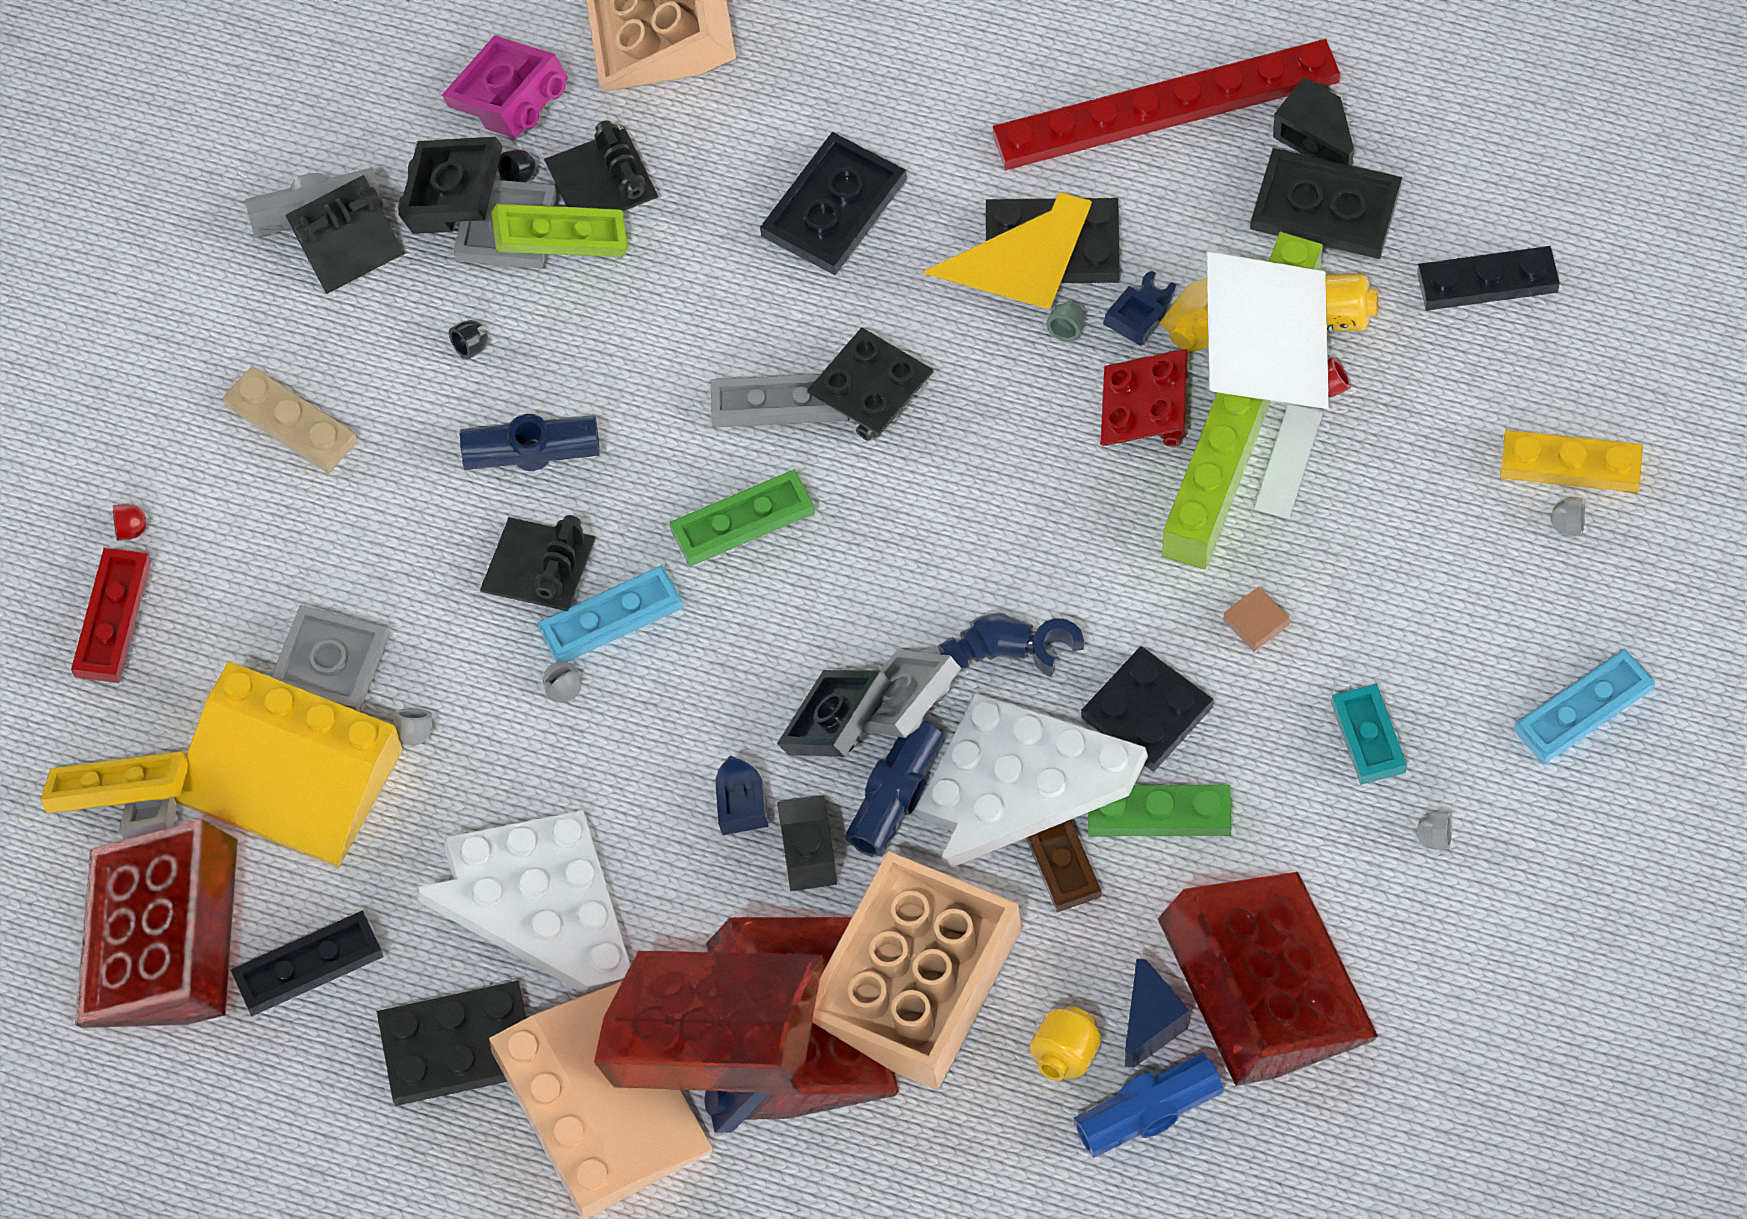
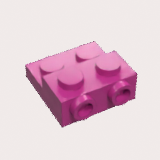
(507, 86)

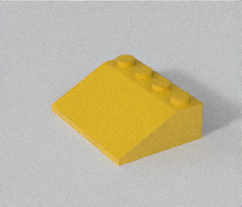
(287, 764)

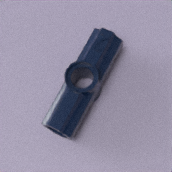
(555, 441)
(894, 789)

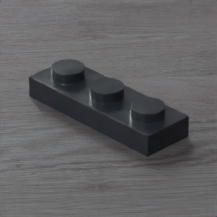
(1488, 278)
(307, 963)

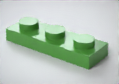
(741, 517)
(1165, 812)

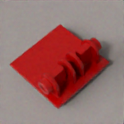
(1145, 399)

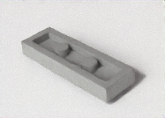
(768, 401)

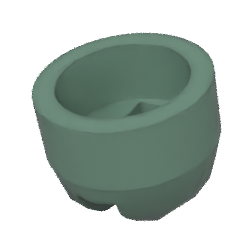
(1066, 322)

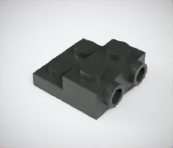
(449, 183)

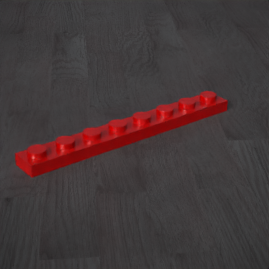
(1163, 104)

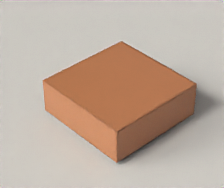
(1256, 619)

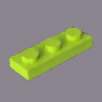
(559, 230)

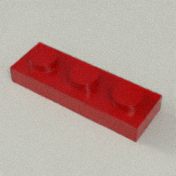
(111, 615)

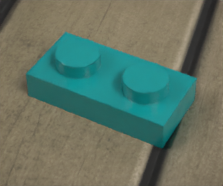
(1368, 734)

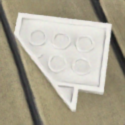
(1020, 775)
(536, 896)

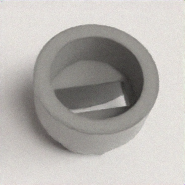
(1569, 517)
(566, 686)
(413, 725)
(1435, 830)

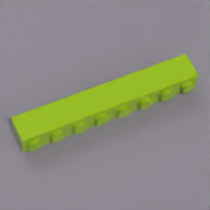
(1223, 449)

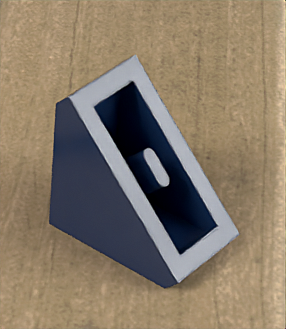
(1154, 1015)

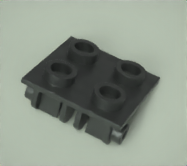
(602, 172)
(345, 234)
(870, 382)
(539, 562)

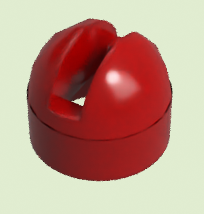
(1337, 378)
(128, 521)

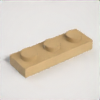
(290, 419)

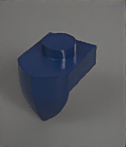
(740, 797)

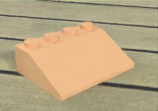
(658, 39)
(915, 968)
(595, 1135)

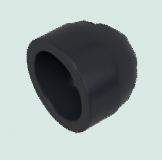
(516, 166)
(467, 338)

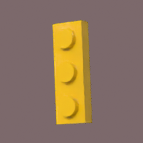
(1571, 461)
(114, 782)

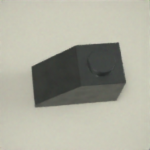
(1314, 123)
(807, 843)

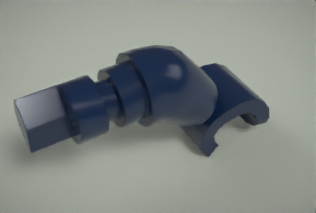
(1009, 637)

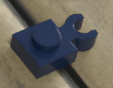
(1139, 312)

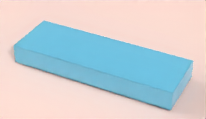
(610, 615)
(1584, 706)

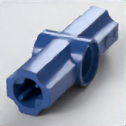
(1148, 1105)

